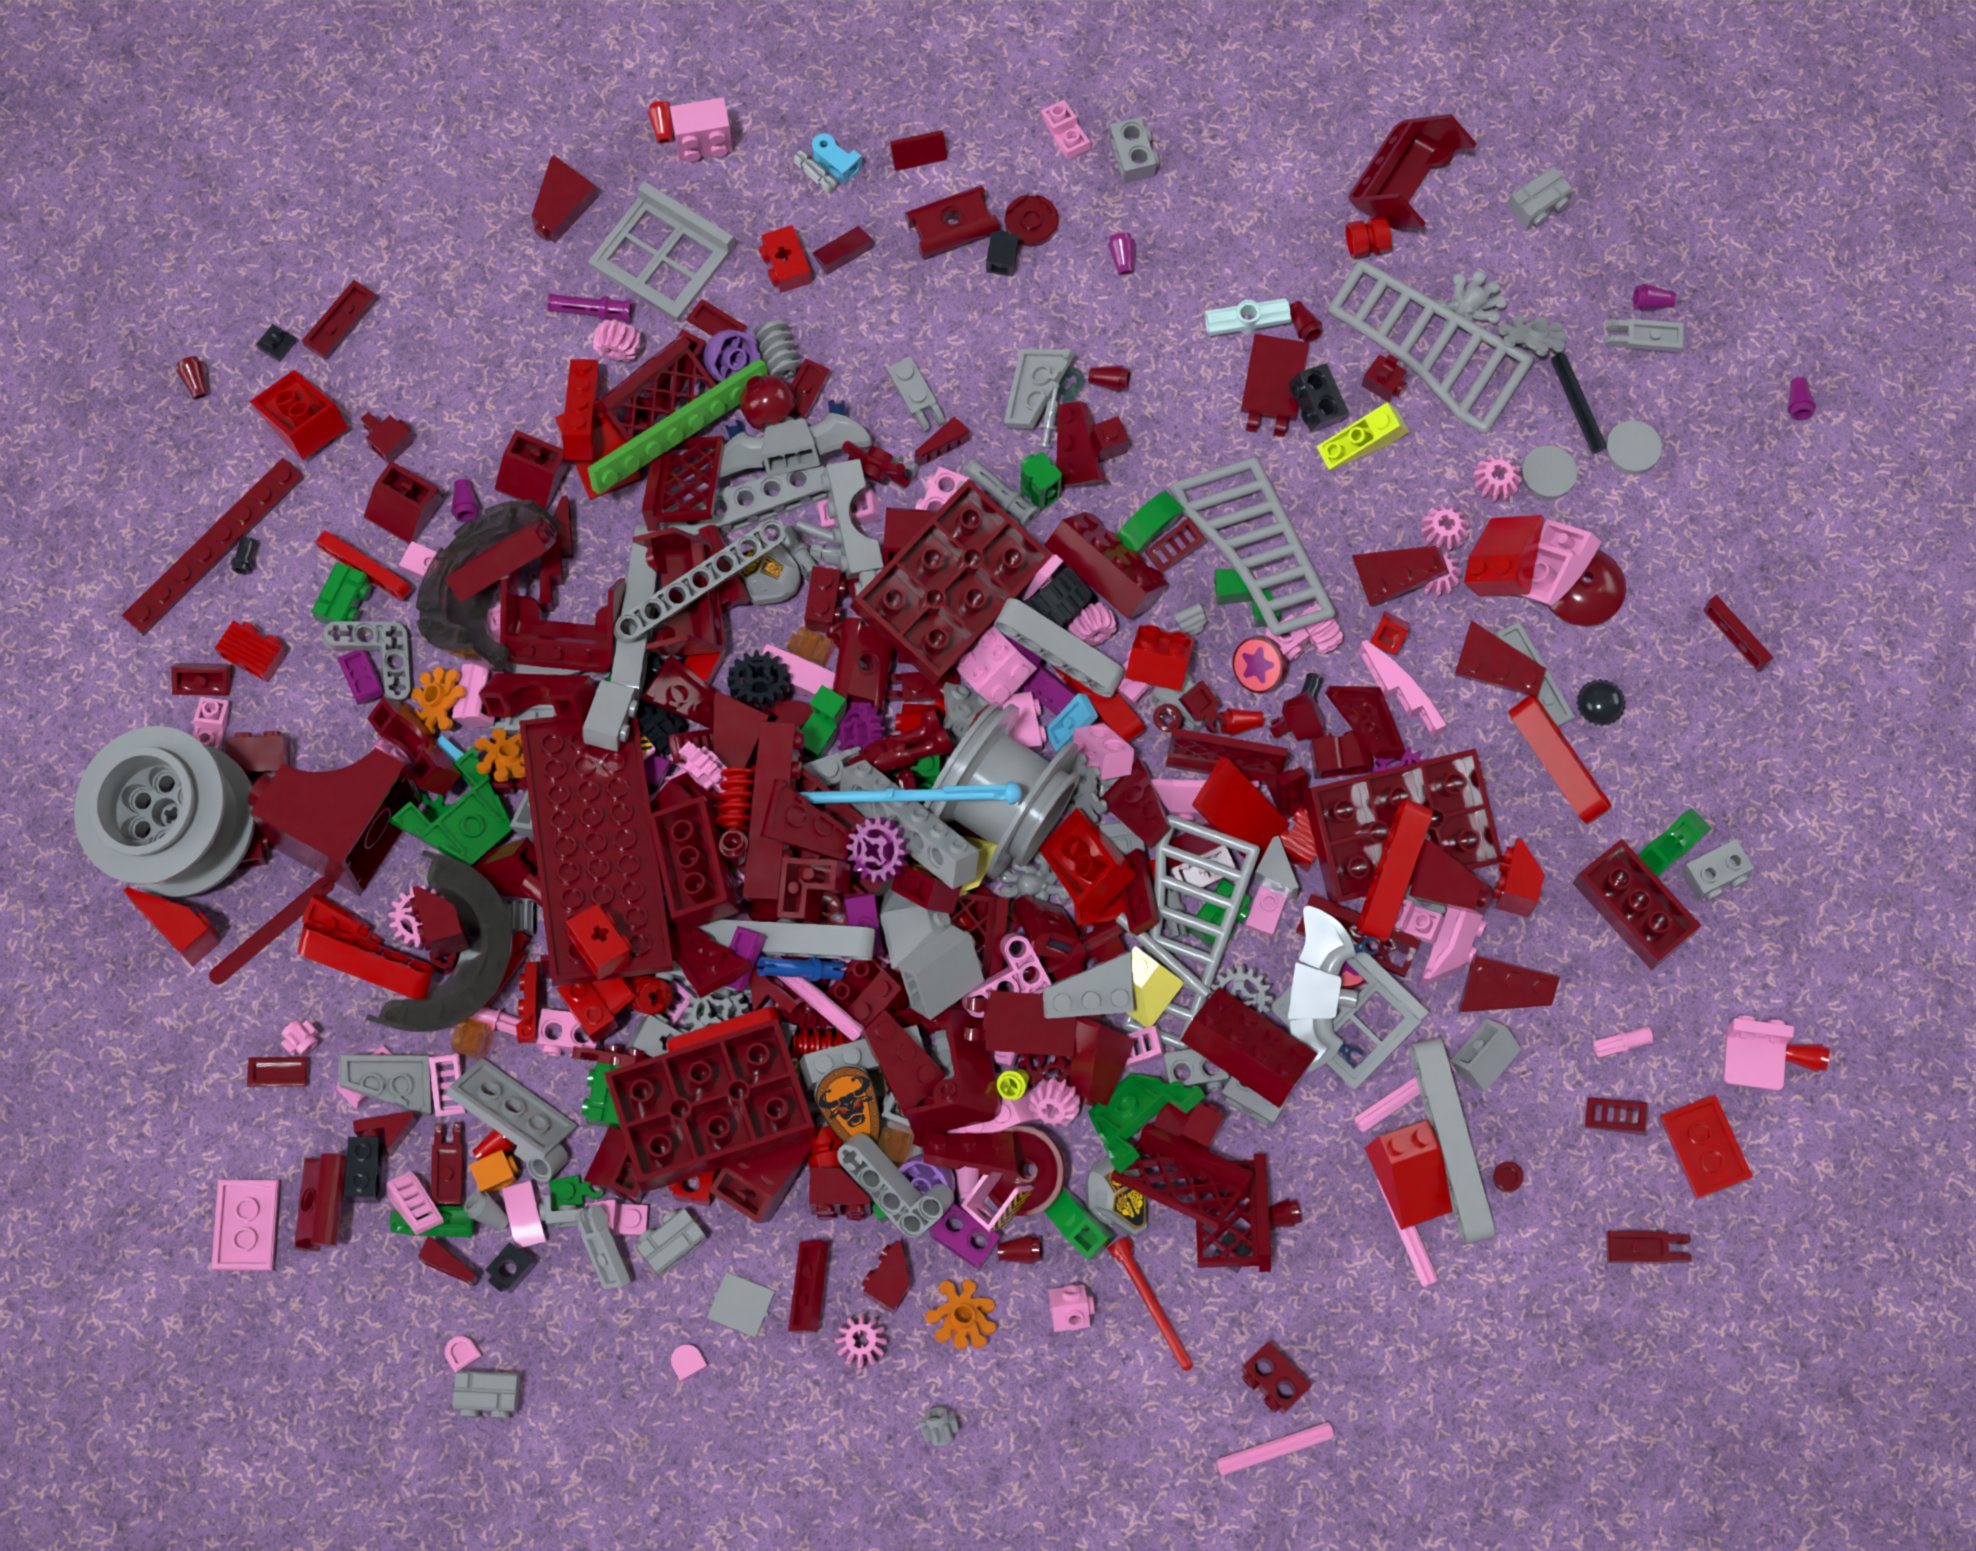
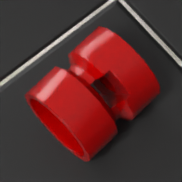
(1364, 237)
(825, 1149)

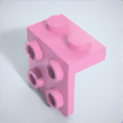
(994, 666)
(1756, 1053)

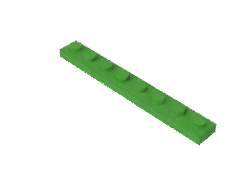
(672, 429)

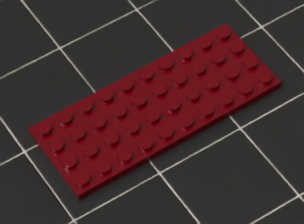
(594, 844)

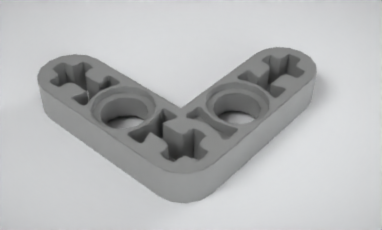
(379, 642)

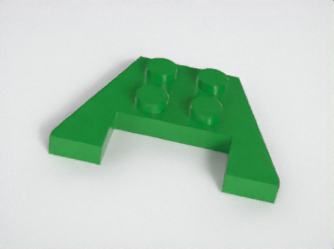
(468, 825)
(1131, 1106)

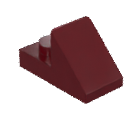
(1287, 791)
(772, 987)
(394, 1126)

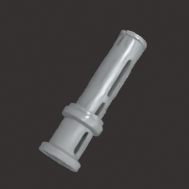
(1011, 500)

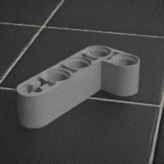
(862, 1157)

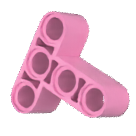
(1013, 973)

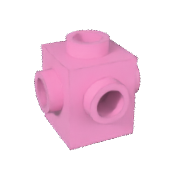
(1290, 642)
(1070, 1308)

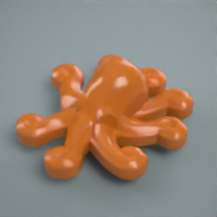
(437, 698)
(505, 754)
(962, 1316)

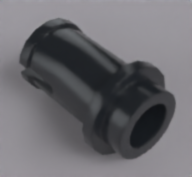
(242, 562)
(1313, 684)

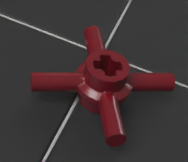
(877, 464)

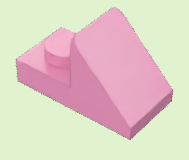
(624, 1218)

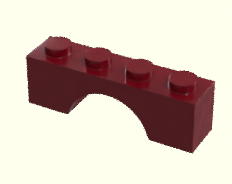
(663, 382)
(513, 692)
(430, 765)

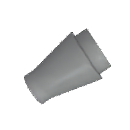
(485, 1210)

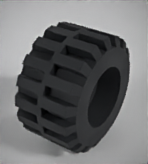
(1061, 597)

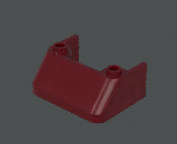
(1403, 164)
(699, 625)
(555, 642)
(972, 1092)

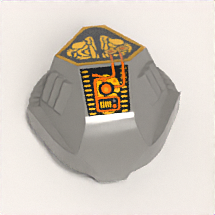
(771, 577)
(1113, 1202)

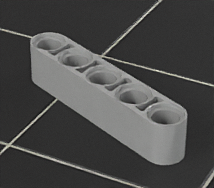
(1059, 647)

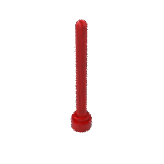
(1123, 1253)

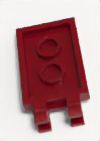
(1267, 388)
(1018, 1025)

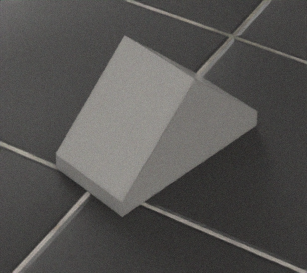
(1275, 871)

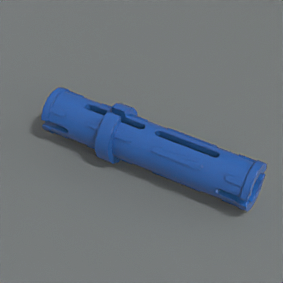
(812, 969)

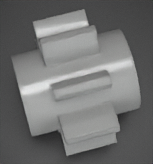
(939, 1426)

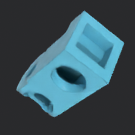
(835, 159)

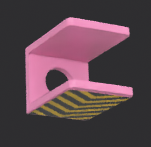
(974, 1205)

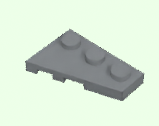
(1033, 384)
(1095, 991)
(389, 1078)

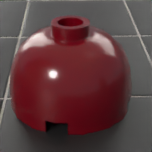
(766, 400)

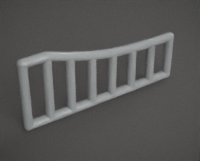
(1422, 369)
(1242, 566)
(1221, 932)

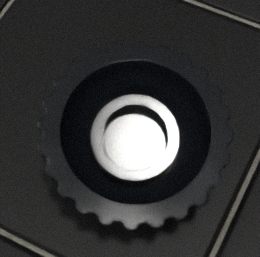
(1601, 702)

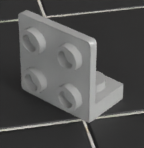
(961, 708)

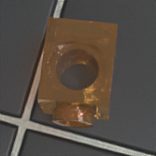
(810, 646)
(471, 1038)
(895, 1145)

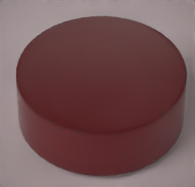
(1507, 1177)

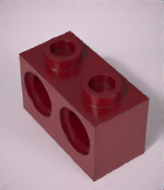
(925, 889)
(1281, 1373)

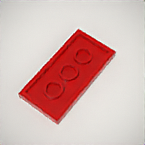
(1238, 808)

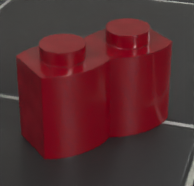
(1339, 756)

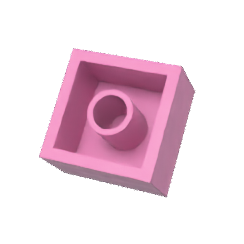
(701, 129)

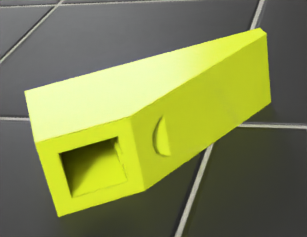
(1363, 437)

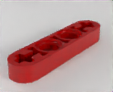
(354, 559)
(724, 1027)

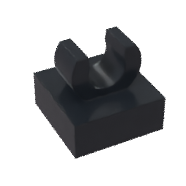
(276, 343)

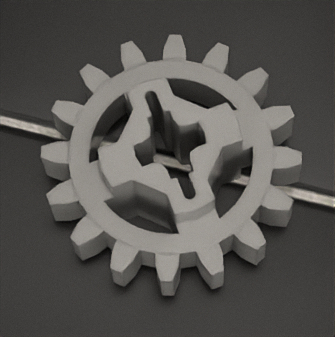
(1242, 984)
(724, 1006)

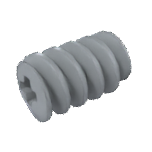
(777, 348)

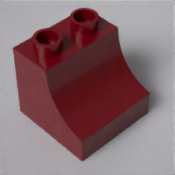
(335, 817)

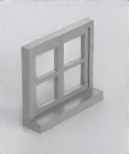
(684, 223)
(1398, 997)

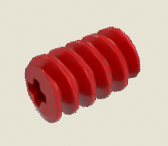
(735, 799)
(652, 995)
(807, 1044)

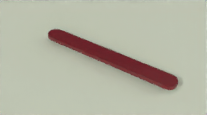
(268, 932)

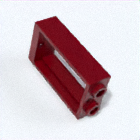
(501, 559)

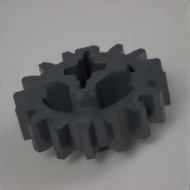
(758, 679)
(658, 725)

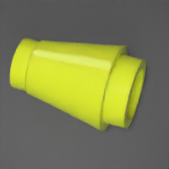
(1012, 1084)

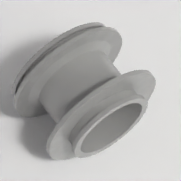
(994, 758)
(195, 828)

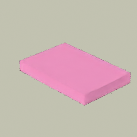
(245, 1225)

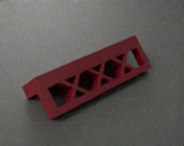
(1348, 919)

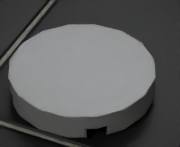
(1633, 447)
(1549, 472)

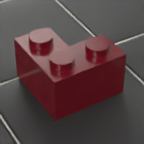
(804, 881)
(1196, 1126)

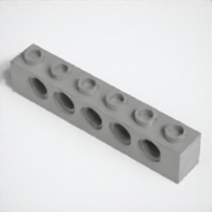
(763, 506)
(931, 840)

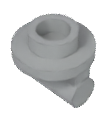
(1191, 619)

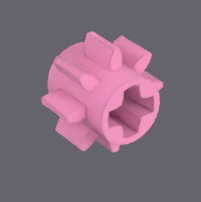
(299, 1037)

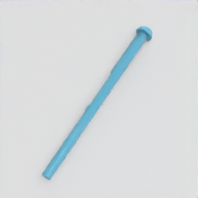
(1011, 792)

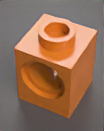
(494, 1172)

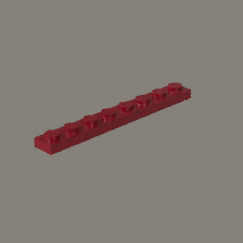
(212, 547)

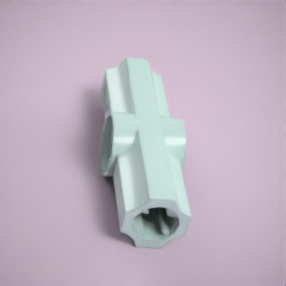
(1263, 313)

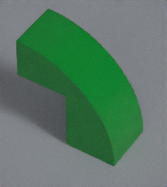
(1149, 521)
(1231, 589)
(824, 722)
(1675, 842)

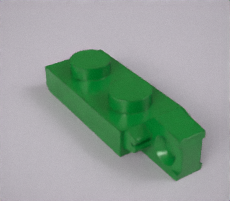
(455, 1223)

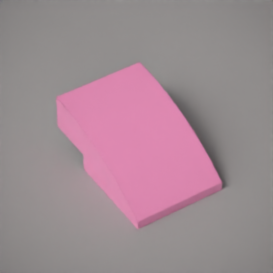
(1560, 560)

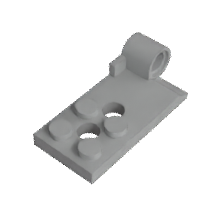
(534, 1128)

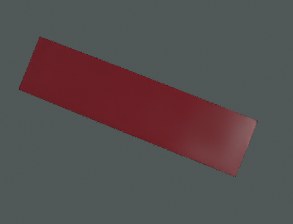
(551, 566)

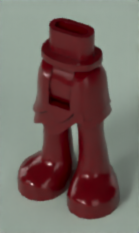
(892, 752)

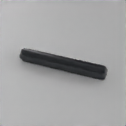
(1578, 403)

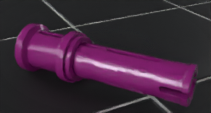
(604, 308)

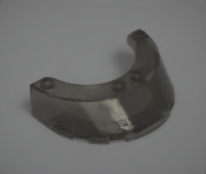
(463, 626)
(478, 968)

